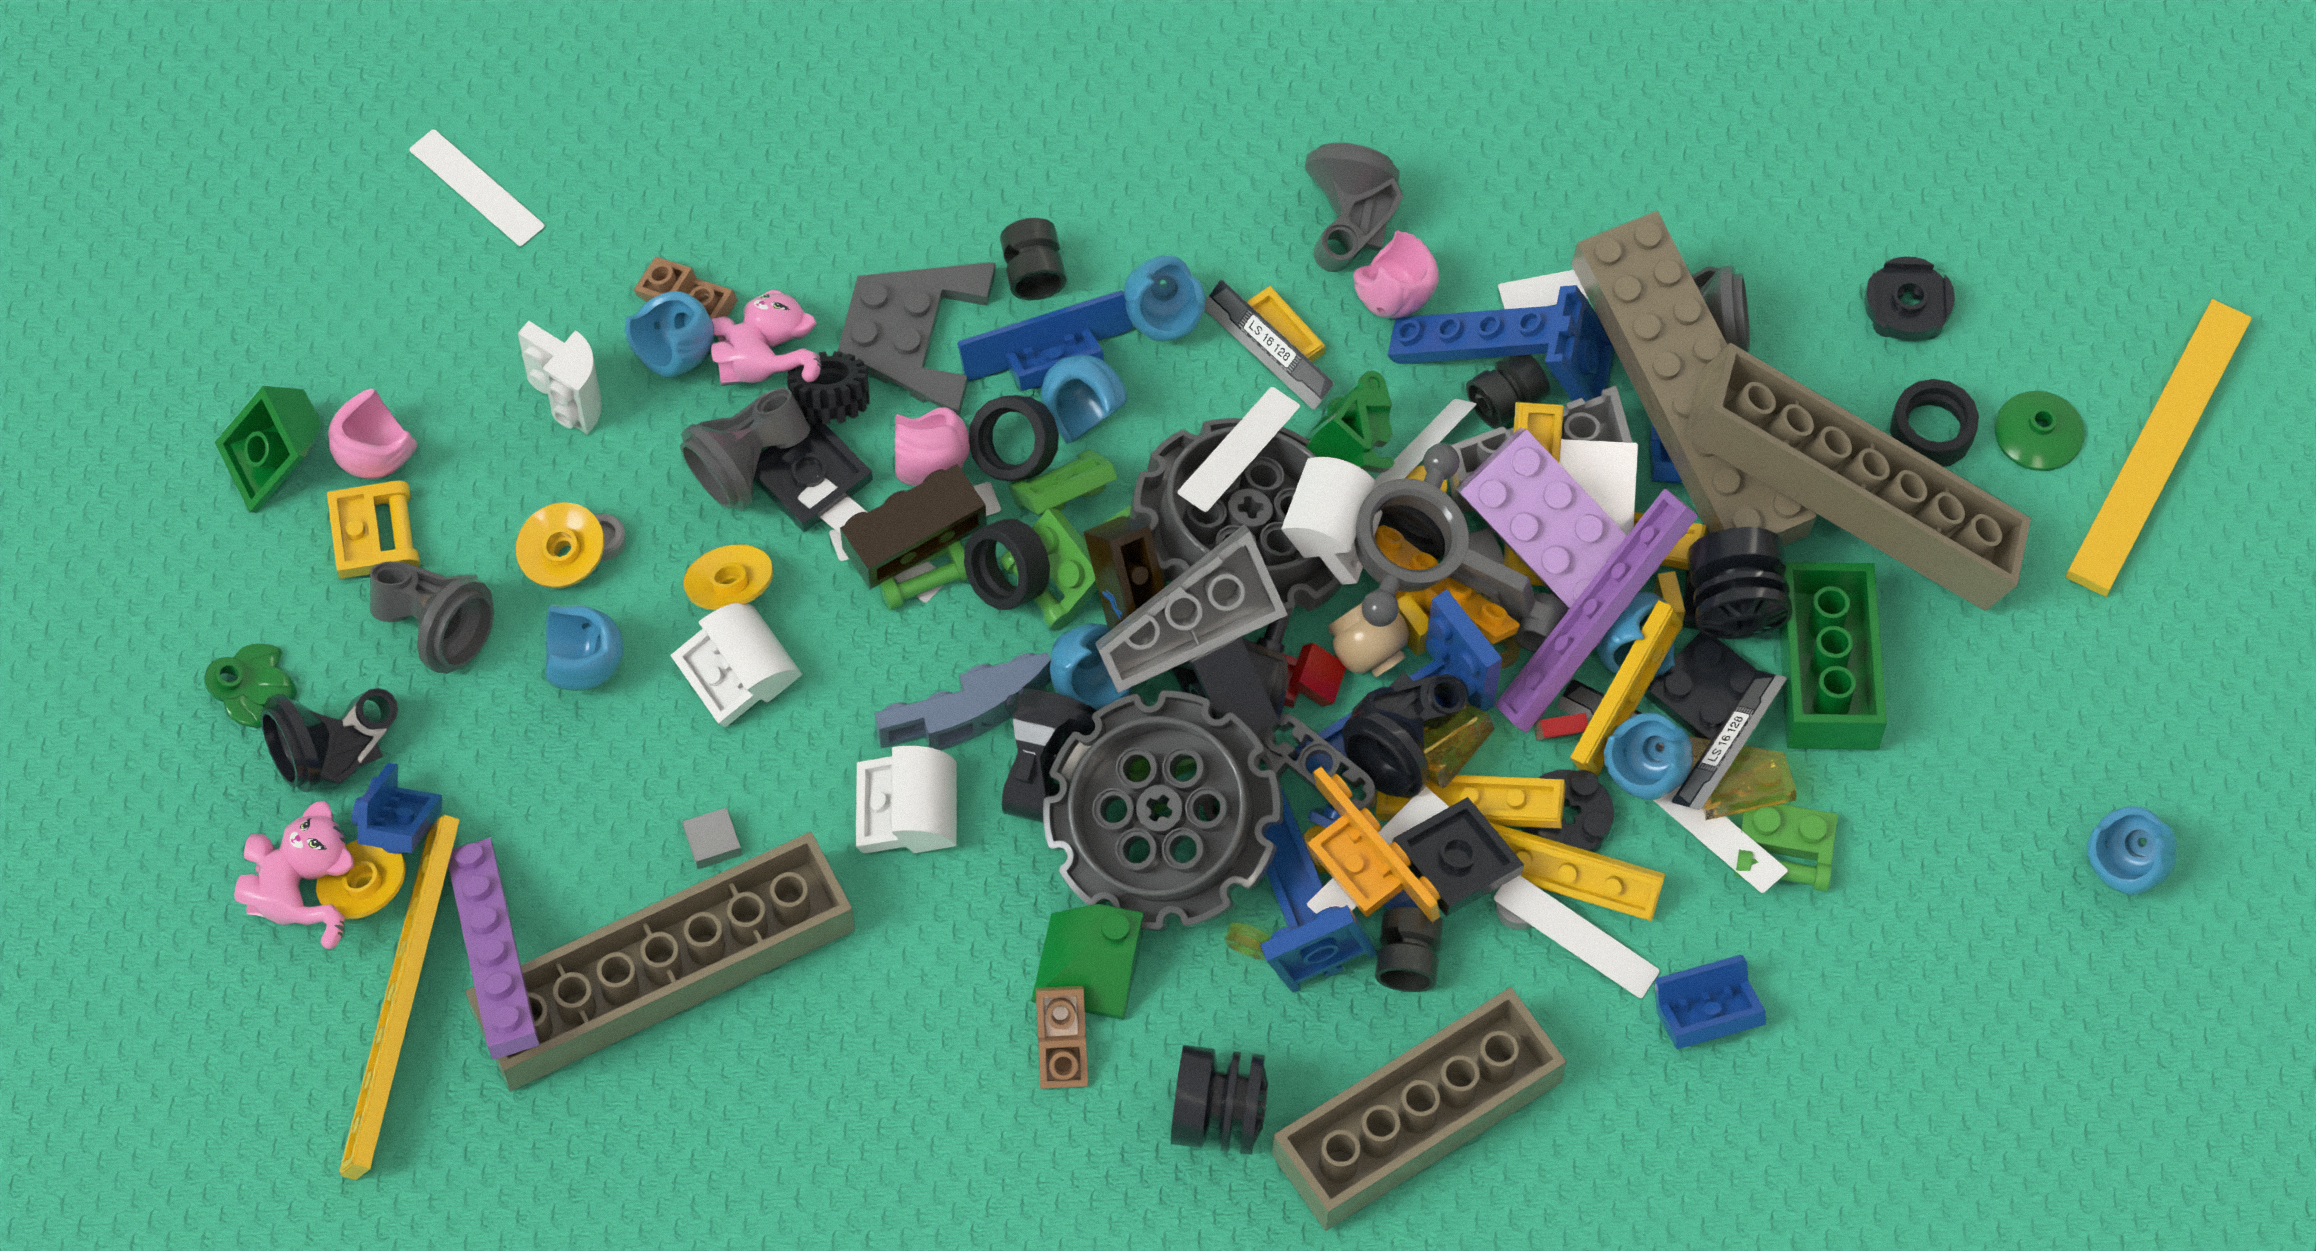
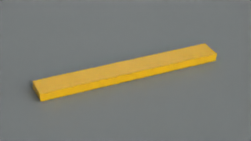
(2158, 448)
(398, 998)

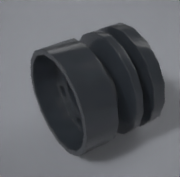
(1739, 583)
(1218, 1099)

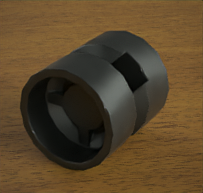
(1032, 259)
(1510, 382)
(1408, 953)

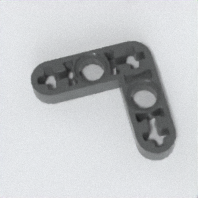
(1280, 759)

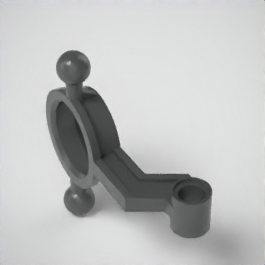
(1507, 588)

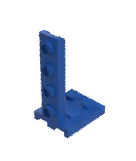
(1568, 333)
(1456, 650)
(1311, 940)

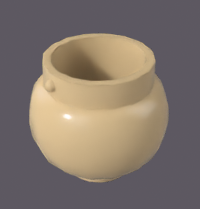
(1368, 647)

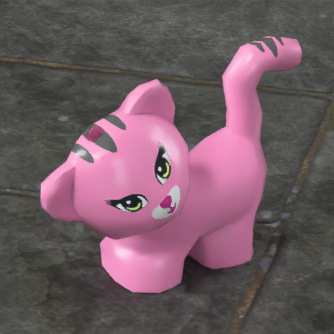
(745, 348)
(308, 850)

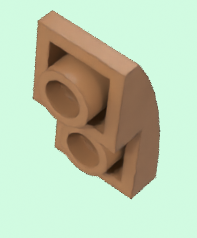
(669, 276)
(1061, 1037)

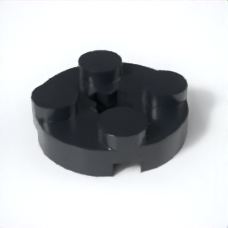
(1903, 321)
(1593, 808)

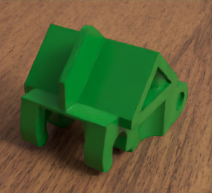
(1356, 426)

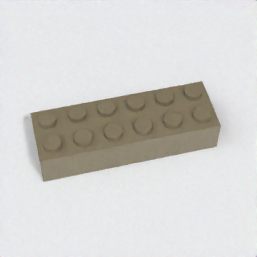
(1418, 1108)

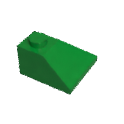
(268, 441)
(1094, 950)

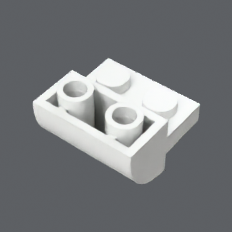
(564, 373)
(1326, 513)
(735, 662)
(907, 801)

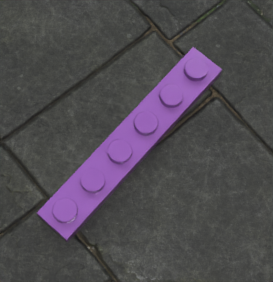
(1596, 610)
(492, 949)

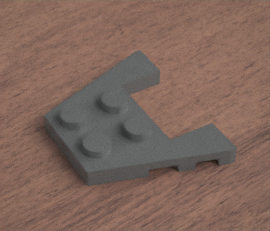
(895, 321)

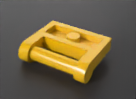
(357, 529)

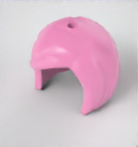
(1398, 278)
(368, 438)
(929, 444)

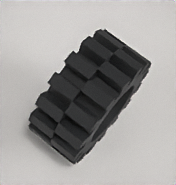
(837, 392)

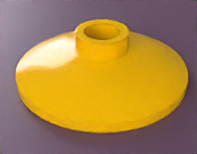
(548, 533)
(728, 576)
(367, 885)

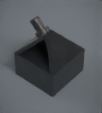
(1242, 678)

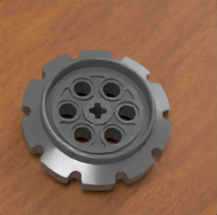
(1255, 498)
(1229, 848)

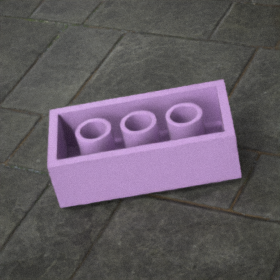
(1542, 515)

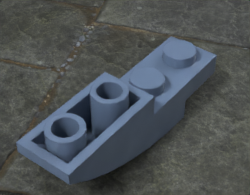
(961, 716)

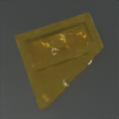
(1455, 743)
(1751, 782)

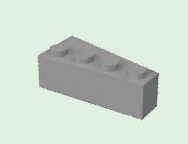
(1590, 421)
(1195, 613)

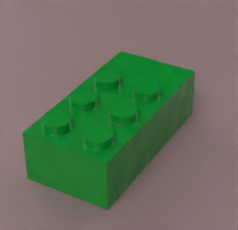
(1832, 658)

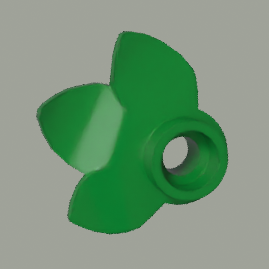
(256, 681)

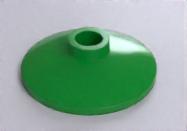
(2034, 445)

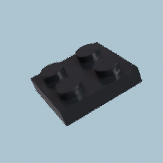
(821, 455)
(1701, 685)
(1459, 855)

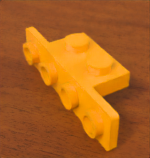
(1487, 616)
(1361, 858)

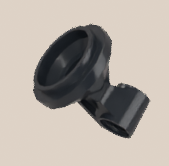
(1389, 726)
(1040, 728)
(320, 750)

